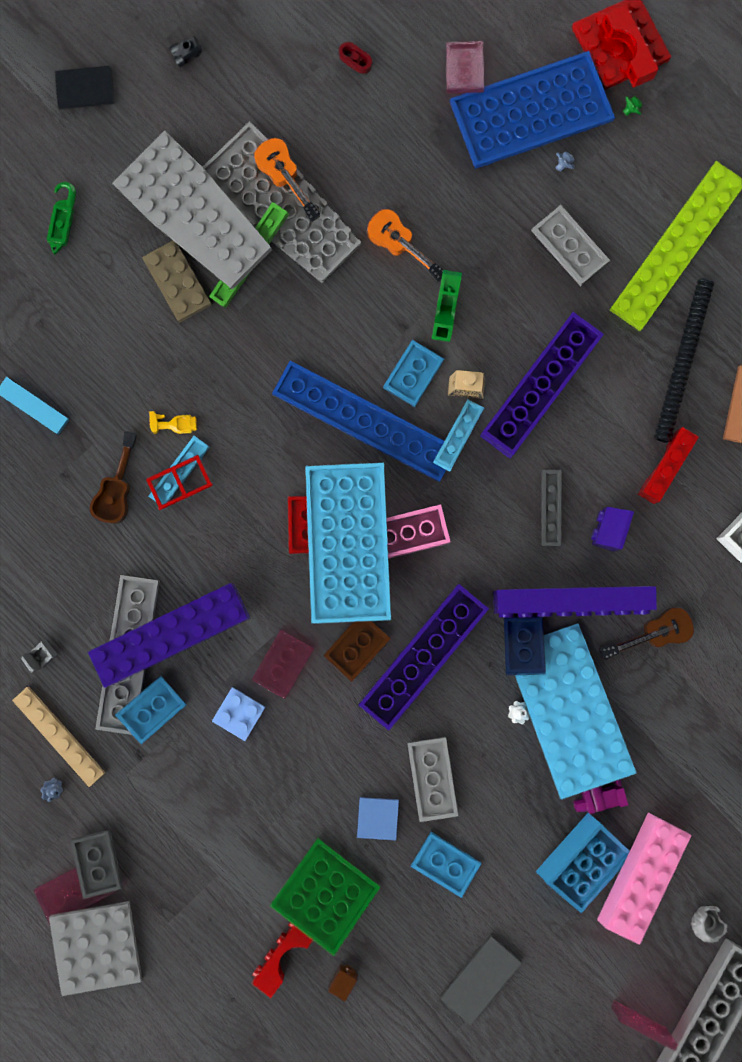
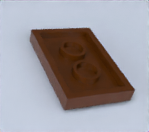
(356, 648)

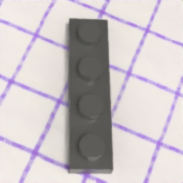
(551, 508)

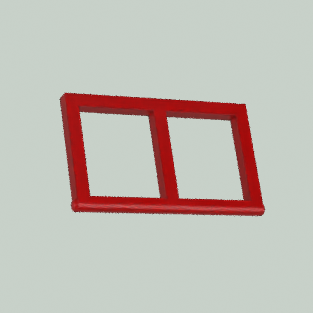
(173, 469)

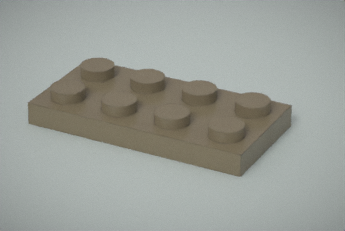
(176, 281)

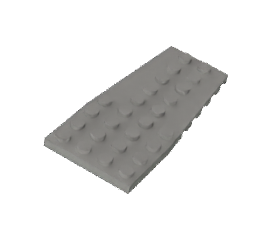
(192, 210)
(314, 245)

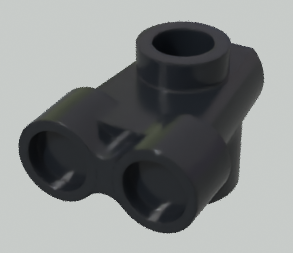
(185, 50)

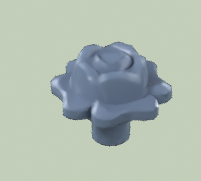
(565, 161)
(51, 790)

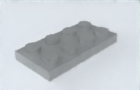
(570, 245)
(432, 779)

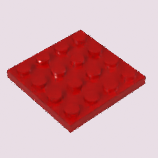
(613, 56)

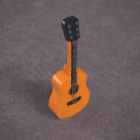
(274, 160)
(387, 231)

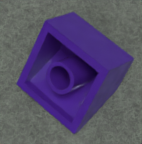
(611, 528)

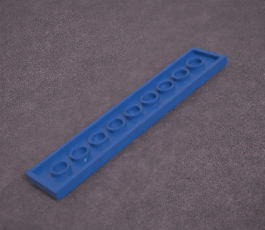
(360, 419)

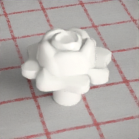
(518, 712)

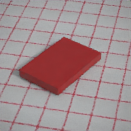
(298, 525)

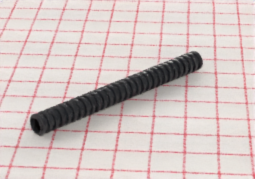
(684, 359)

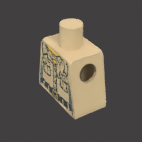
(467, 384)

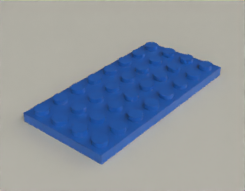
(532, 109)

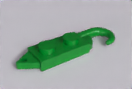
(61, 219)

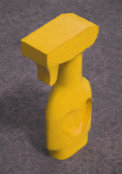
(179, 424)

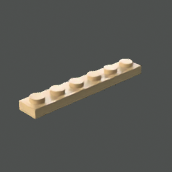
(58, 736)

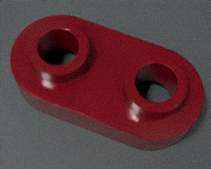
(356, 58)

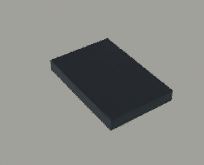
(84, 87)

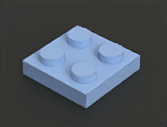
(238, 714)

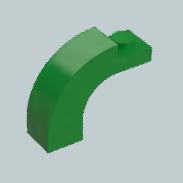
(446, 305)

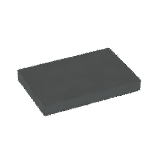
(96, 864)

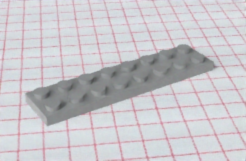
(133, 608)

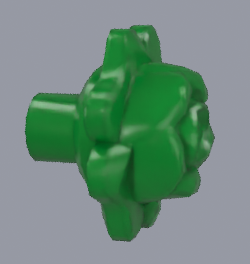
(633, 105)

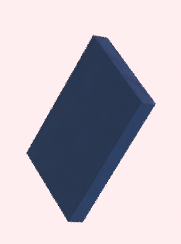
(524, 646)

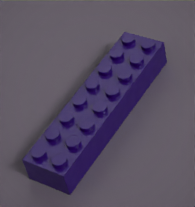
(541, 385)
(579, 600)
(169, 635)
(423, 656)

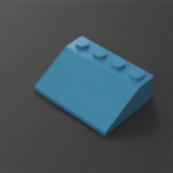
(583, 863)

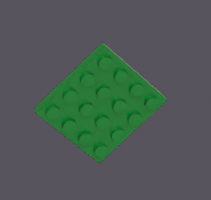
(325, 896)

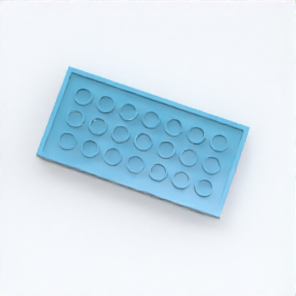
(347, 543)
(574, 717)

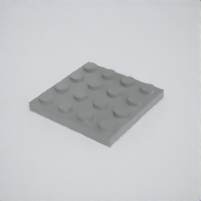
(95, 948)

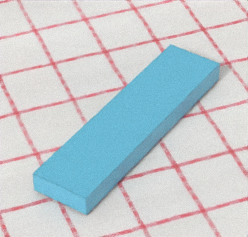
(33, 406)
(458, 435)
(167, 485)

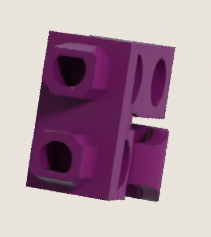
(601, 798)

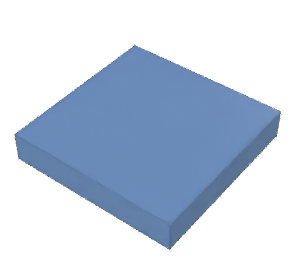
(377, 818)

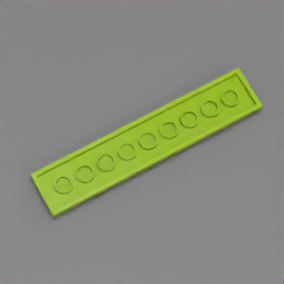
(677, 246)

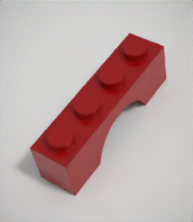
(620, 26)
(668, 467)
(270, 975)

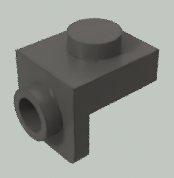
(39, 656)

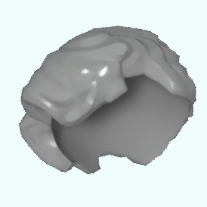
(708, 924)

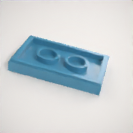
(413, 373)
(150, 709)
(446, 864)

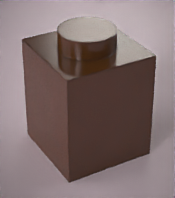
(343, 982)

